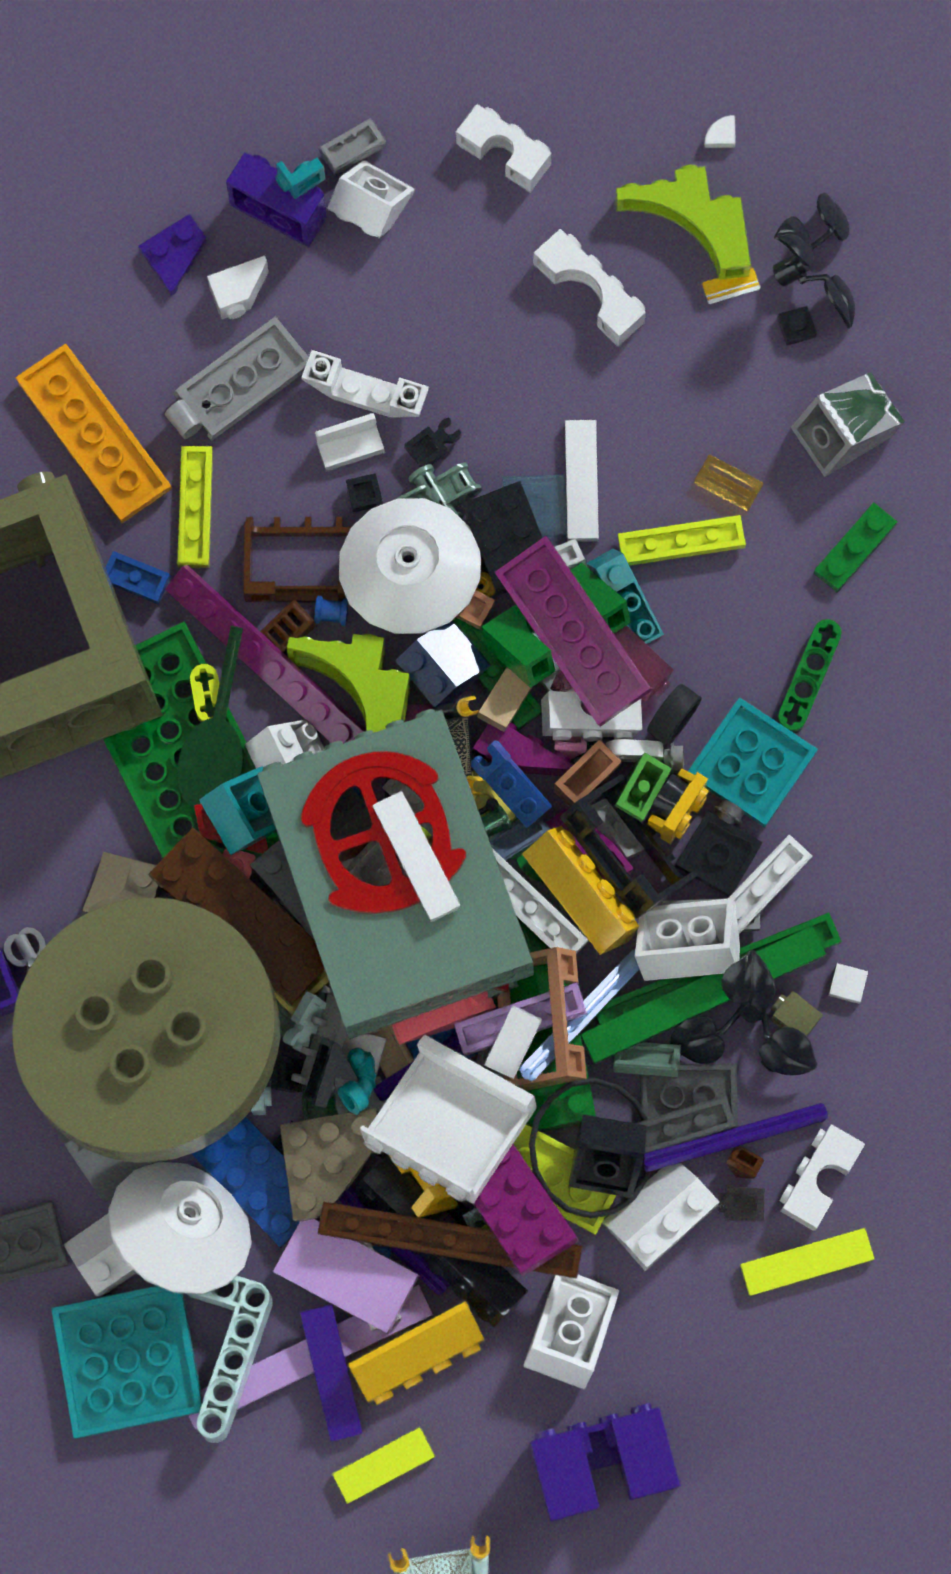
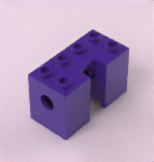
(632, 1440)

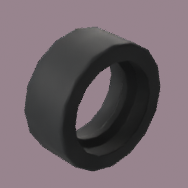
(674, 714)

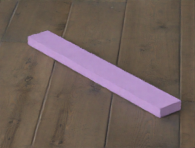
(296, 1362)

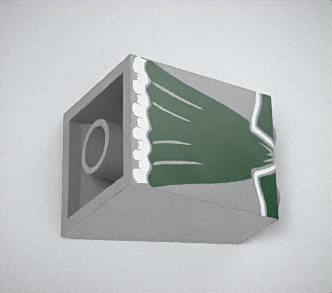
(846, 423)

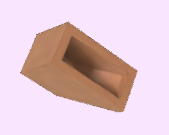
(587, 774)

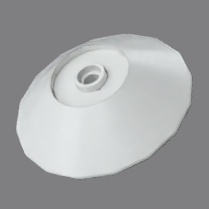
(417, 593)
(165, 1243)

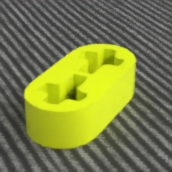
(197, 689)

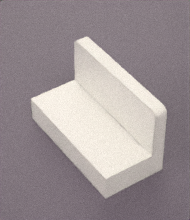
(349, 442)

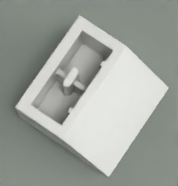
(283, 743)

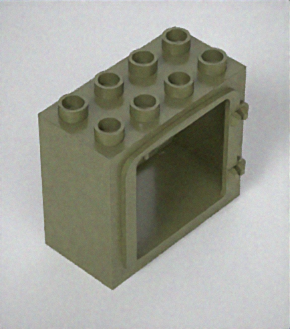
(86, 692)

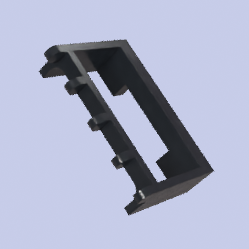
(636, 893)

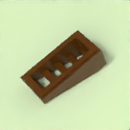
(283, 616)

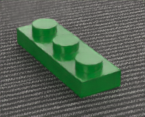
(855, 547)

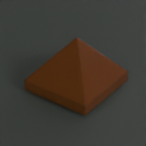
(744, 1163)

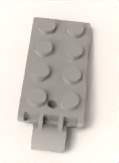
(238, 382)

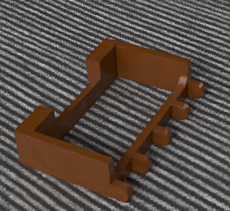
(267, 590)

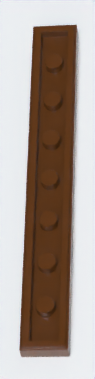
(432, 1238)

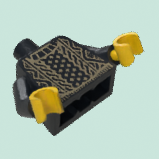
(457, 719)

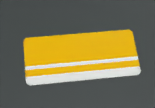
(723, 289)

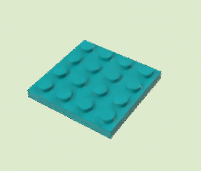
(127, 1360)

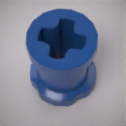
(331, 611)

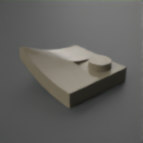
(120, 880)

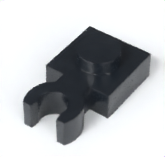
(430, 446)

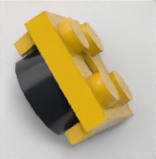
(676, 802)

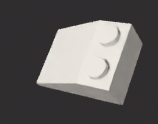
(571, 1329)

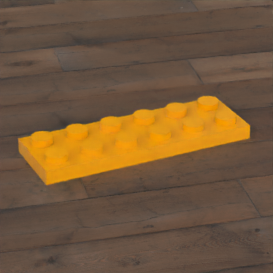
(93, 433)

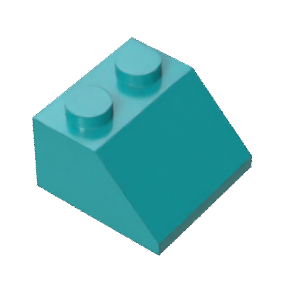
(240, 811)

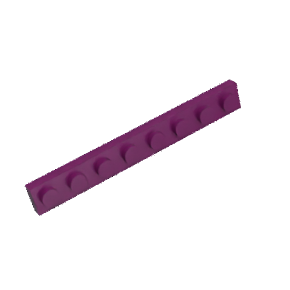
(264, 657)

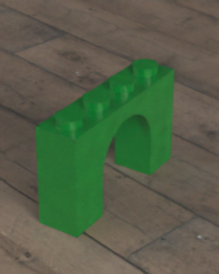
(518, 648)

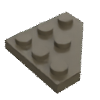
(323, 1159)

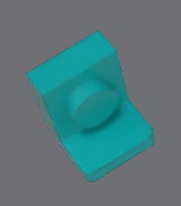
(302, 179)

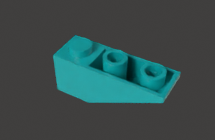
(616, 573)

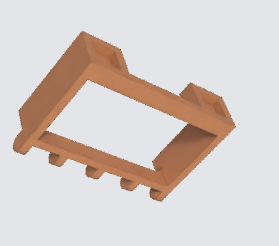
(568, 1057)

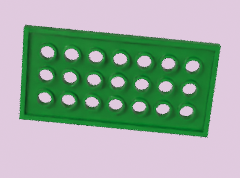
(162, 751)

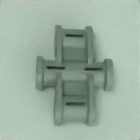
(447, 489)

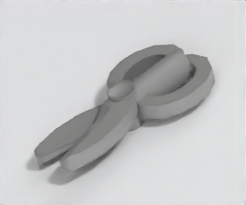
(24, 947)

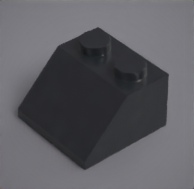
(607, 1156)

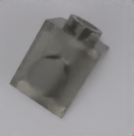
(742, 1204)

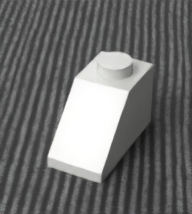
(238, 287)

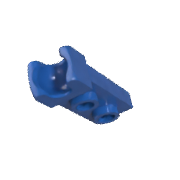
(511, 784)

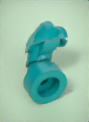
(356, 1095)

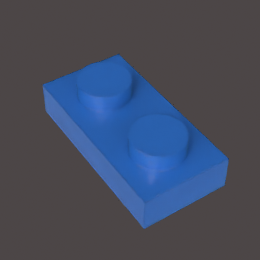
(137, 577)

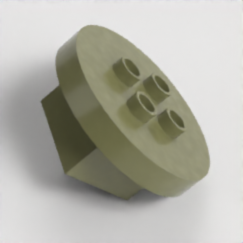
(146, 1029)

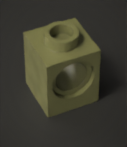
(795, 1013)

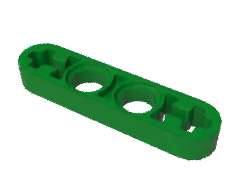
(809, 676)

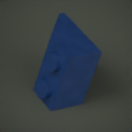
(443, 663)

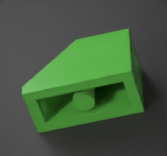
(642, 786)

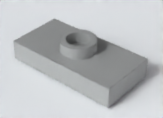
(352, 146)

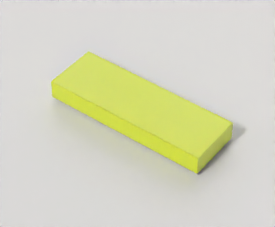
(383, 1465)

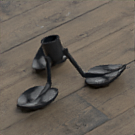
(796, 239)
(751, 985)

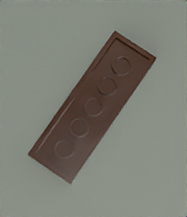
(206, 878)

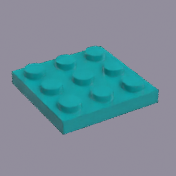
(753, 761)

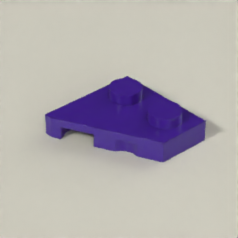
(173, 251)

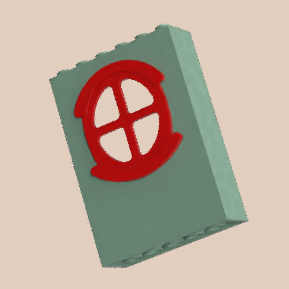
(378, 940)

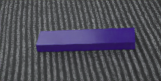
(331, 1372)

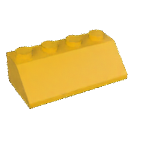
(581, 890)
(416, 1353)

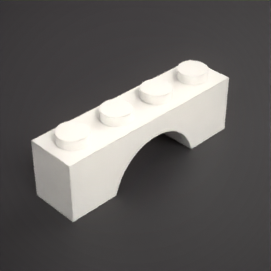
(564, 260)

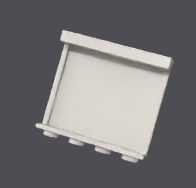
(450, 1120)

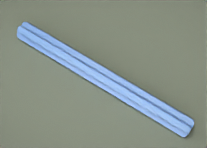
(594, 1004)

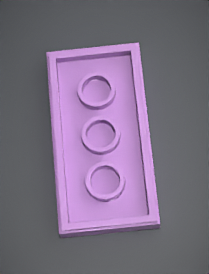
(346, 1275)

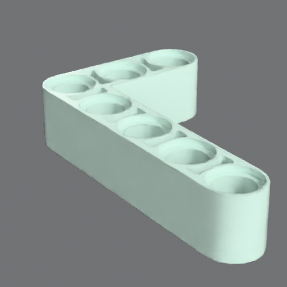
(233, 1346)

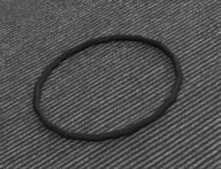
(544, 1107)

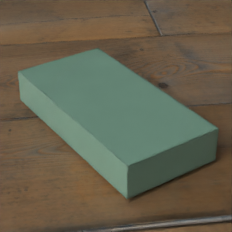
(649, 1059)

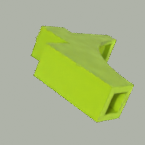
(687, 202)
(359, 670)

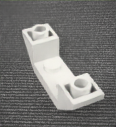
(363, 391)

